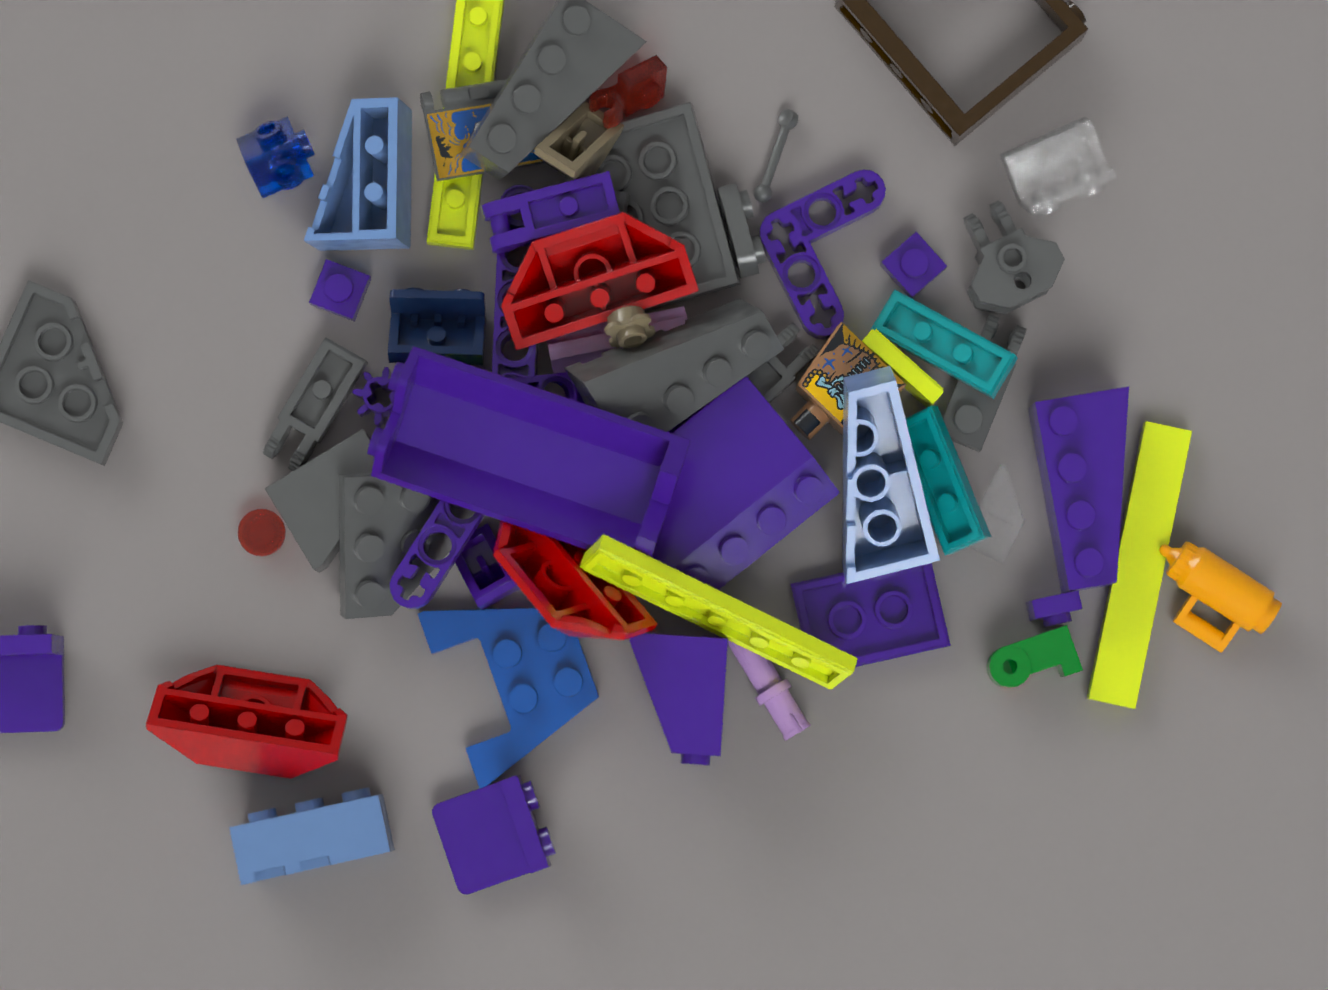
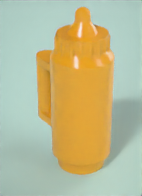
(1222, 589)

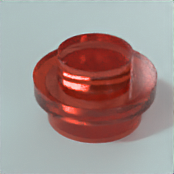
(261, 532)

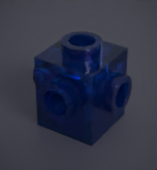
(277, 156)

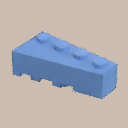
(883, 496)

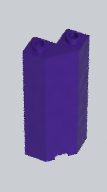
(525, 454)

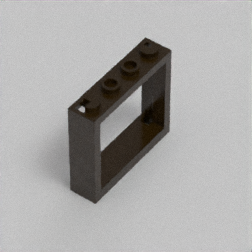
(927, 90)

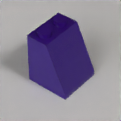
(686, 689)

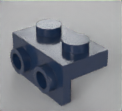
(437, 322)

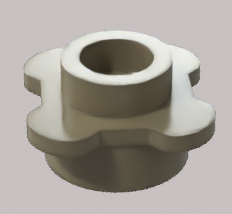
(629, 327)

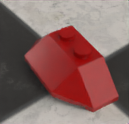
(591, 272)
(563, 592)
(248, 721)

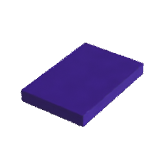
(874, 616)

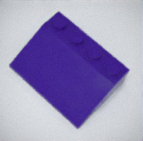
(738, 488)

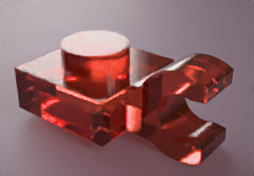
(635, 90)

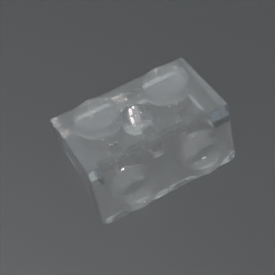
(1057, 167)

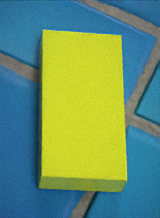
(917, 381)

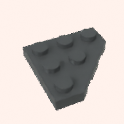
(54, 377)
(375, 534)

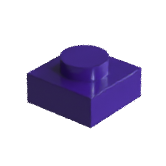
(913, 265)
(340, 290)
(1055, 608)

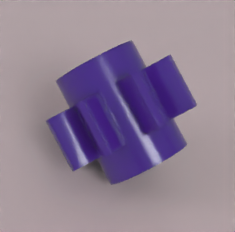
(369, 396)

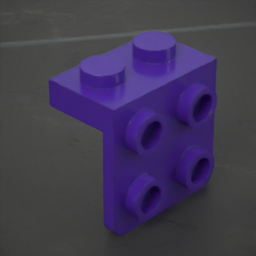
(32, 681)
(493, 834)

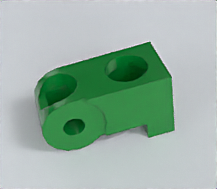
(1015, 662)

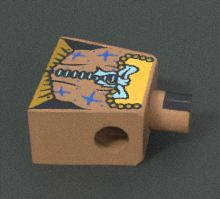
(824, 381)

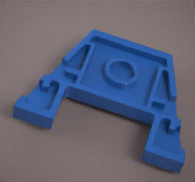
(536, 672)

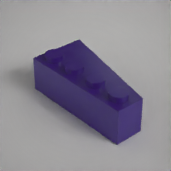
(1081, 476)

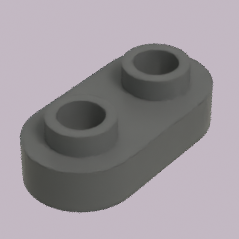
(735, 210)

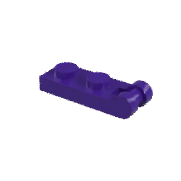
(550, 210)

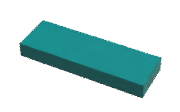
(944, 344)
(945, 484)

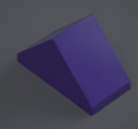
(482, 572)

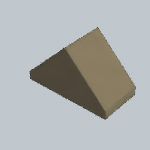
(579, 143)

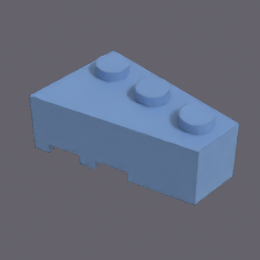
(369, 182)
(311, 836)

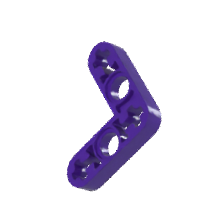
(806, 232)

